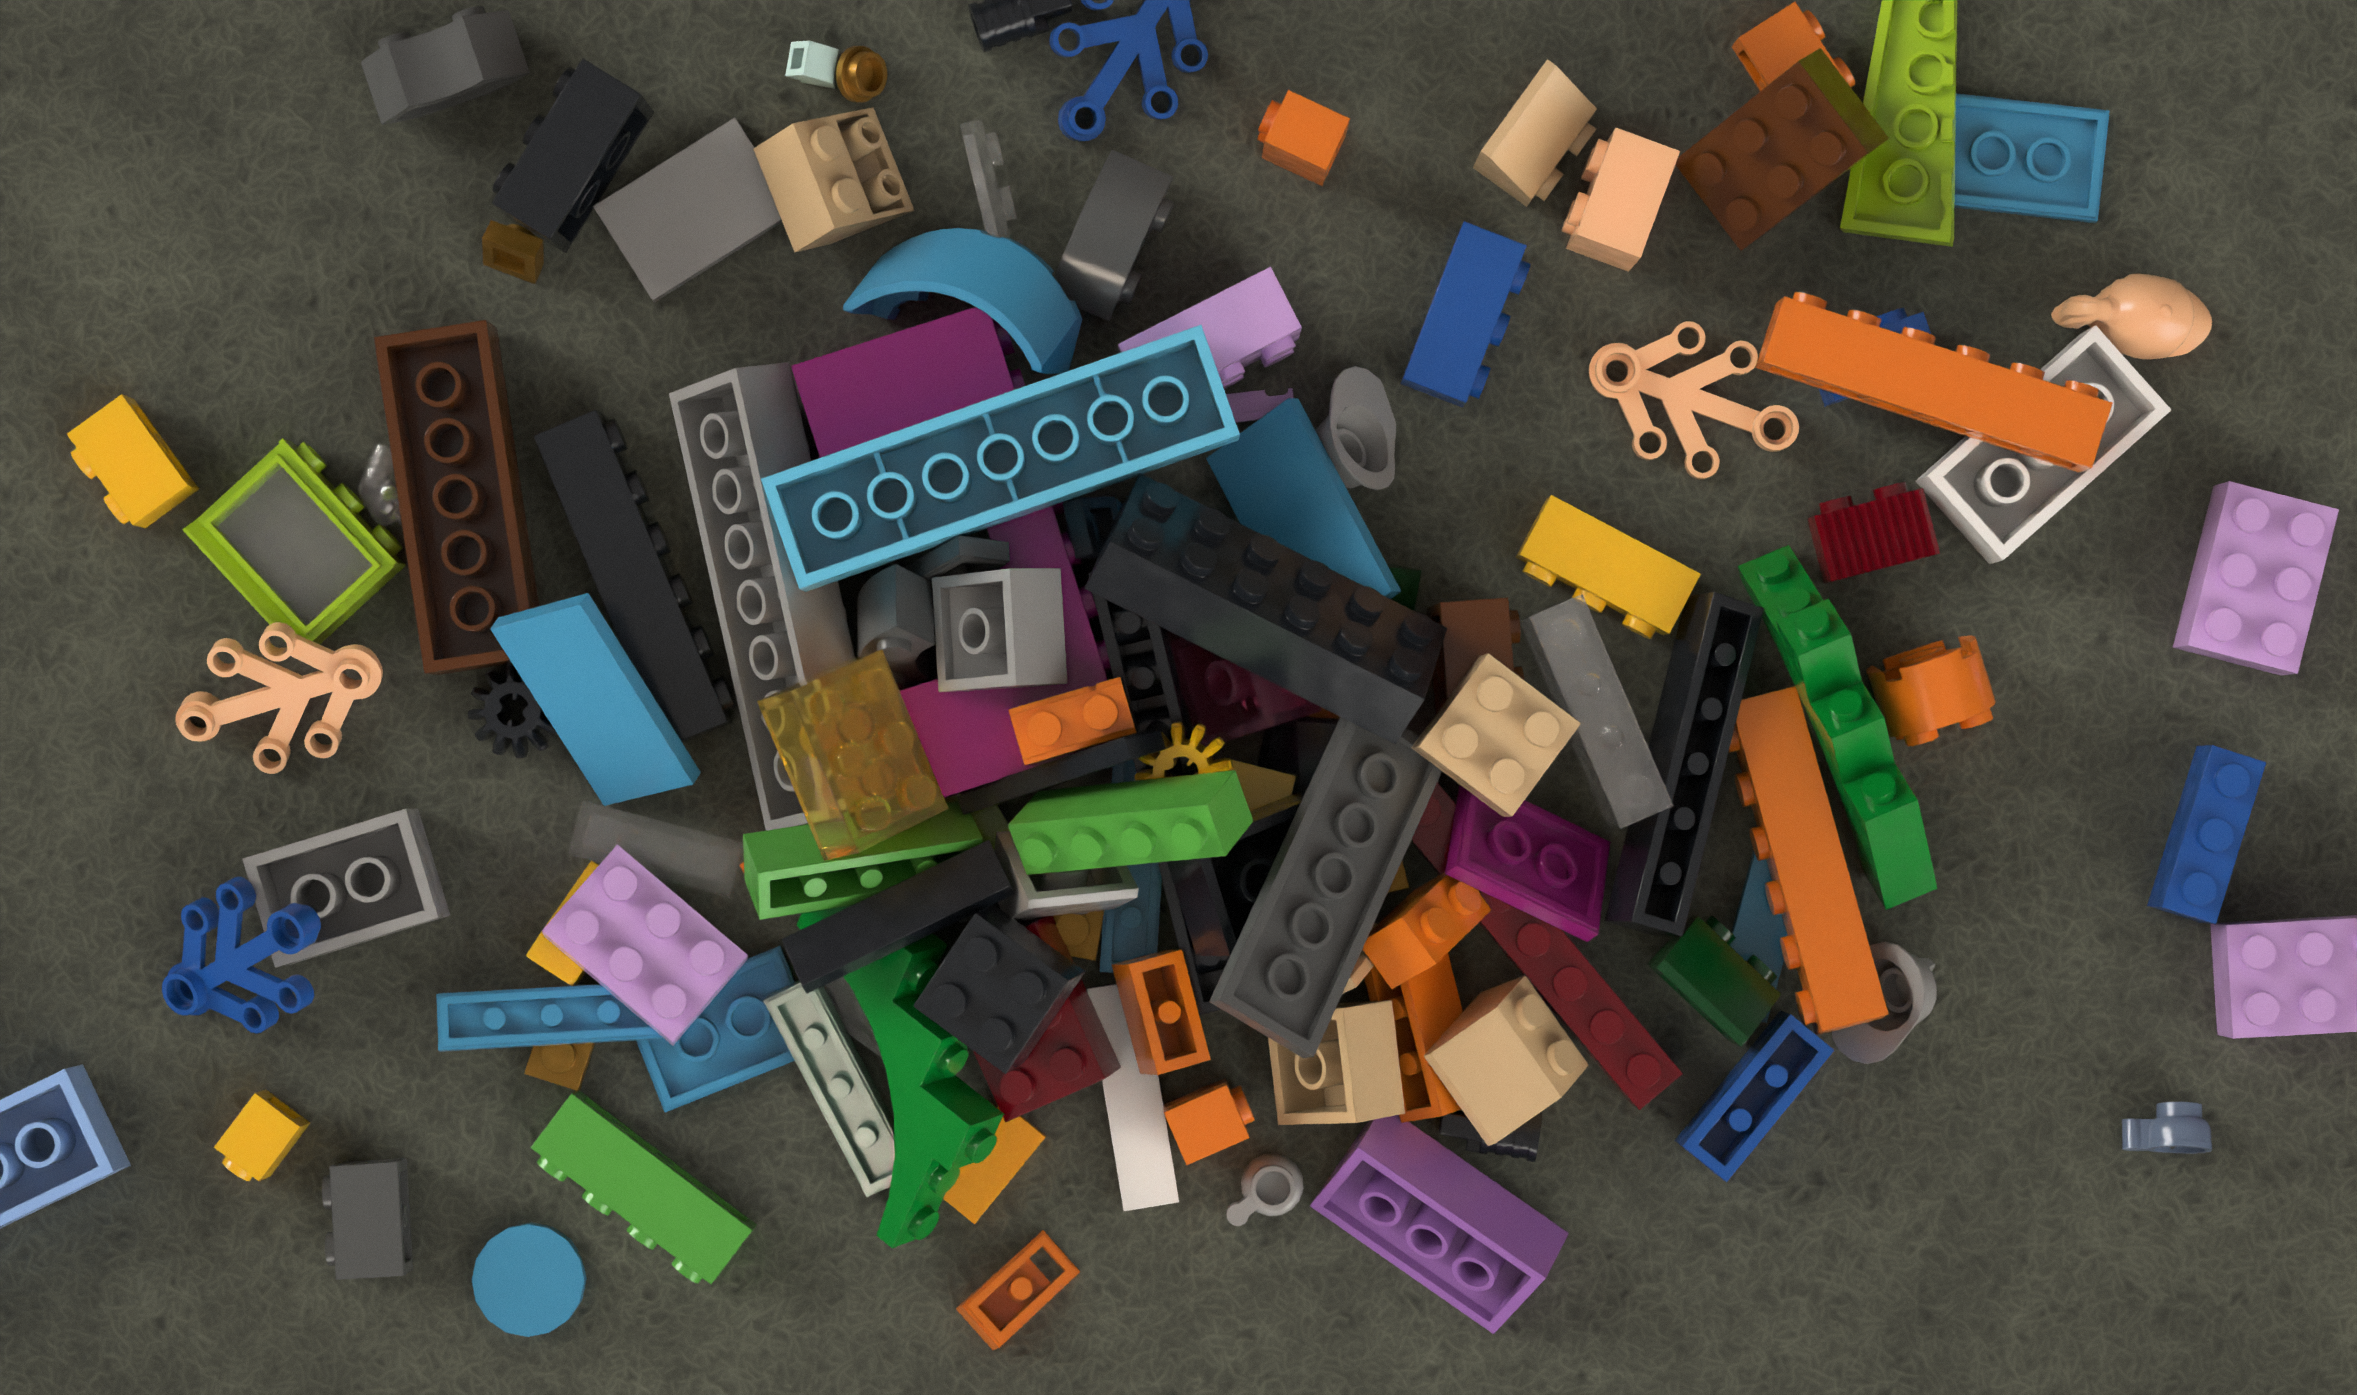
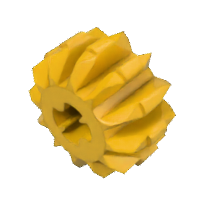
(1187, 748)

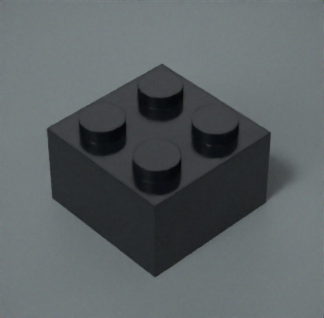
(999, 988)

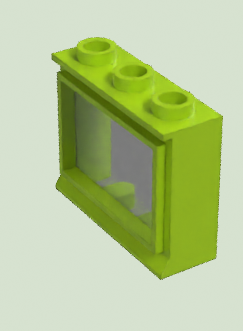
(297, 543)

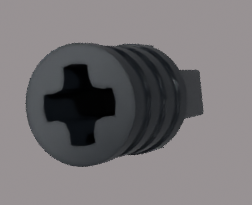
(1010, 20)
(1519, 1143)

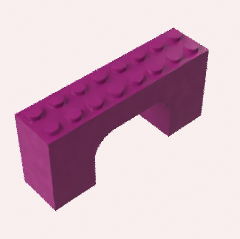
(907, 381)

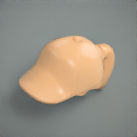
(2141, 316)

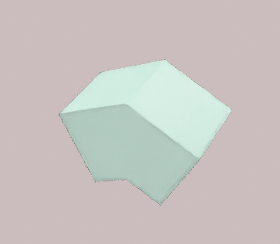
(813, 63)

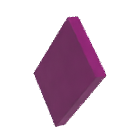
(1531, 863)

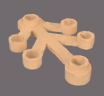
(1683, 396)
(283, 690)

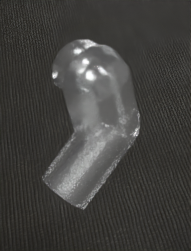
(377, 488)

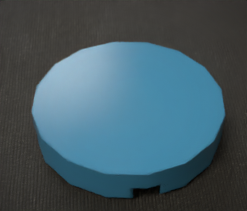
(529, 1279)

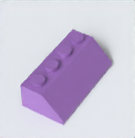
(1440, 1220)

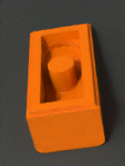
(1015, 1293)

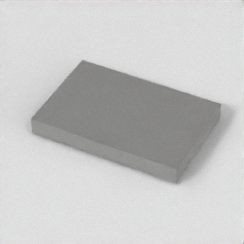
(691, 210)

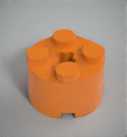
(1932, 690)

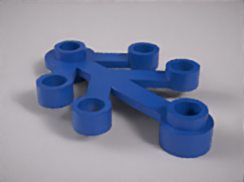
(1135, 38)
(193, 987)

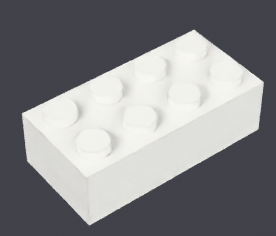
(2006, 496)

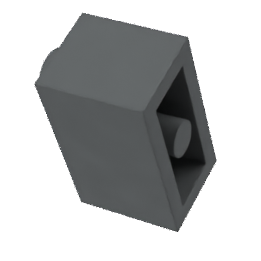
(368, 1218)

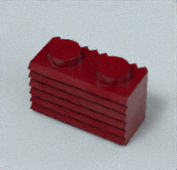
(1872, 534)

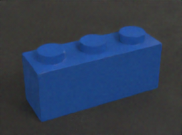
(1466, 315)
(2206, 834)
(1754, 1095)

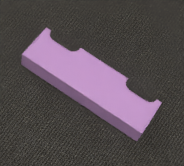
(1254, 404)

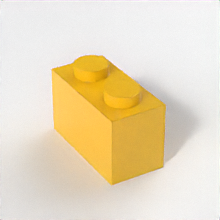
(131, 463)

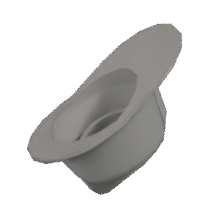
(1360, 430)
(1909, 998)

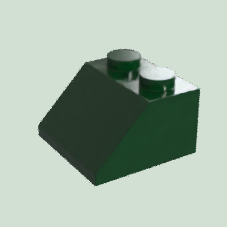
(1716, 979)

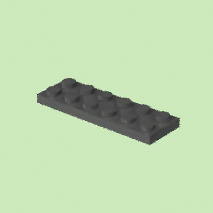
(1326, 886)

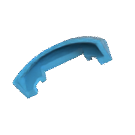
(989, 274)

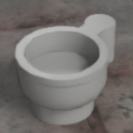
(1269, 1187)

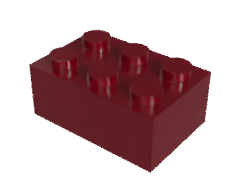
(1067, 1056)

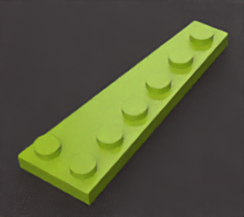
(1911, 92)

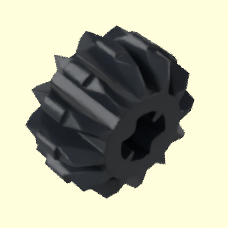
(497, 707)

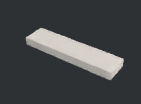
(1134, 1115)

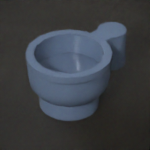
(2174, 1125)

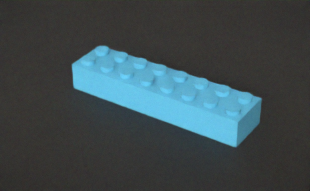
(1001, 459)

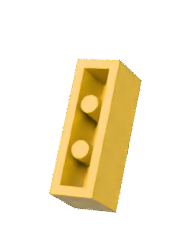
(1606, 568)

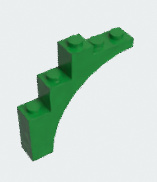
(1847, 724)
(936, 1114)

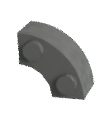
(444, 65)
(1112, 233)
(897, 617)

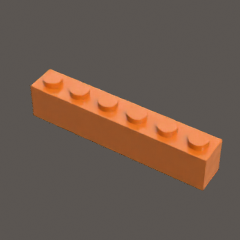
(1934, 383)
(1805, 864)

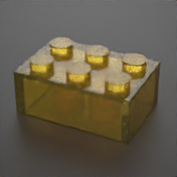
(853, 755)

